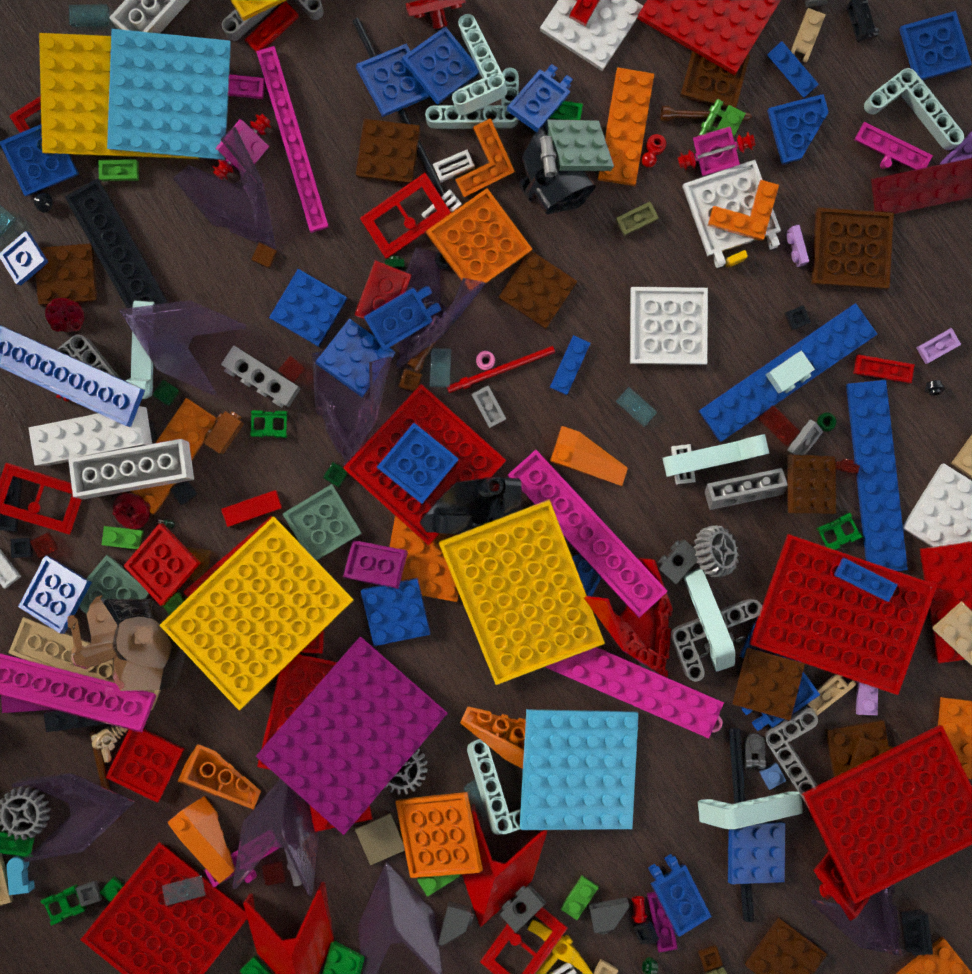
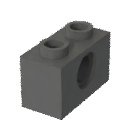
(666, 564)
(516, 918)

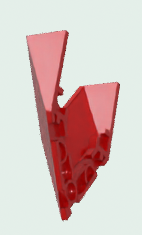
(642, 637)
(499, 880)
(299, 954)

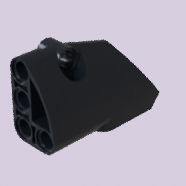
(557, 193)
(473, 504)

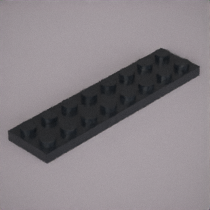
(114, 245)

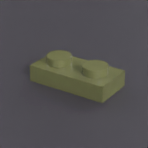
(637, 218)

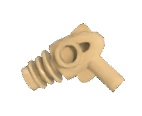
(105, 740)

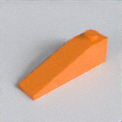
(214, 775)

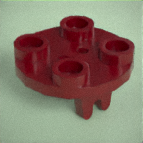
(56, 317)
(139, 513)

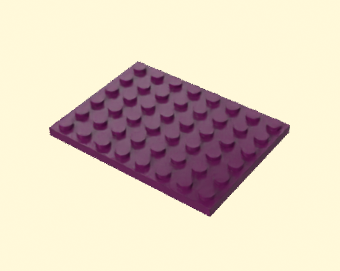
(351, 735)

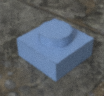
(772, 776)

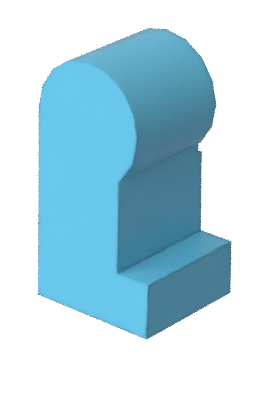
(18, 876)

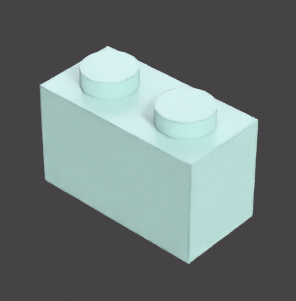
(790, 372)

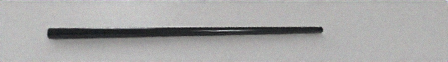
(402, 114)

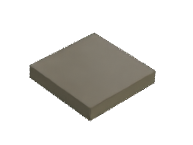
(380, 838)

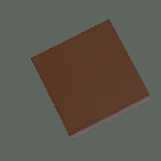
(264, 255)
(410, 380)
(710, 958)

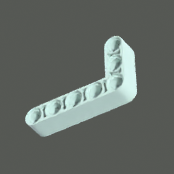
(487, 86)
(919, 106)
(463, 122)
(140, 362)
(716, 455)
(721, 646)
(496, 794)
(751, 811)

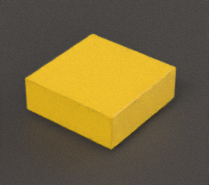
(735, 259)

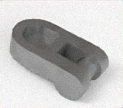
(754, 744)

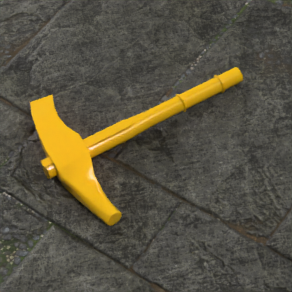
(563, 950)

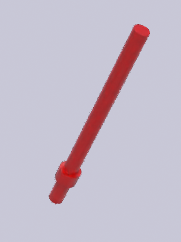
(466, 382)

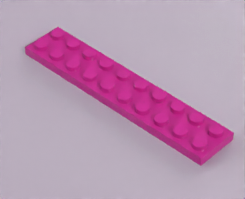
(590, 535)
(642, 689)
(74, 693)

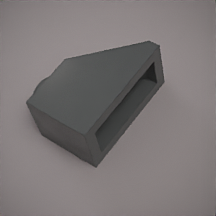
(607, 914)
(455, 922)

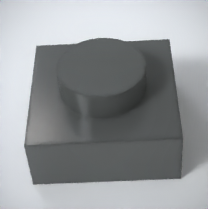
(89, 893)

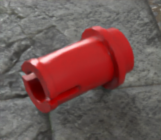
(638, 909)

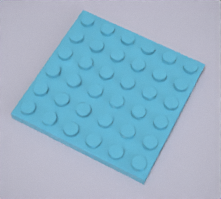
(168, 94)
(578, 769)

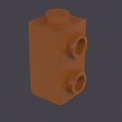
(224, 431)

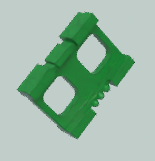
(268, 430)
(836, 527)
(63, 902)

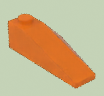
(583, 455)
(500, 733)
(201, 833)

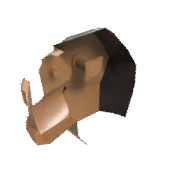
(132, 638)

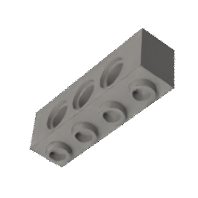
(237, 357)
(746, 489)

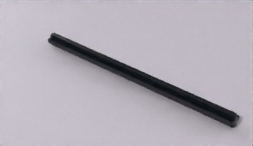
(739, 796)

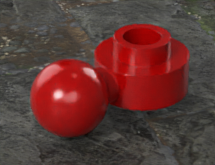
(649, 159)

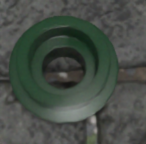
(832, 421)
(650, 966)

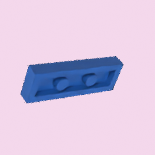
(793, 69)
(570, 365)
(865, 579)

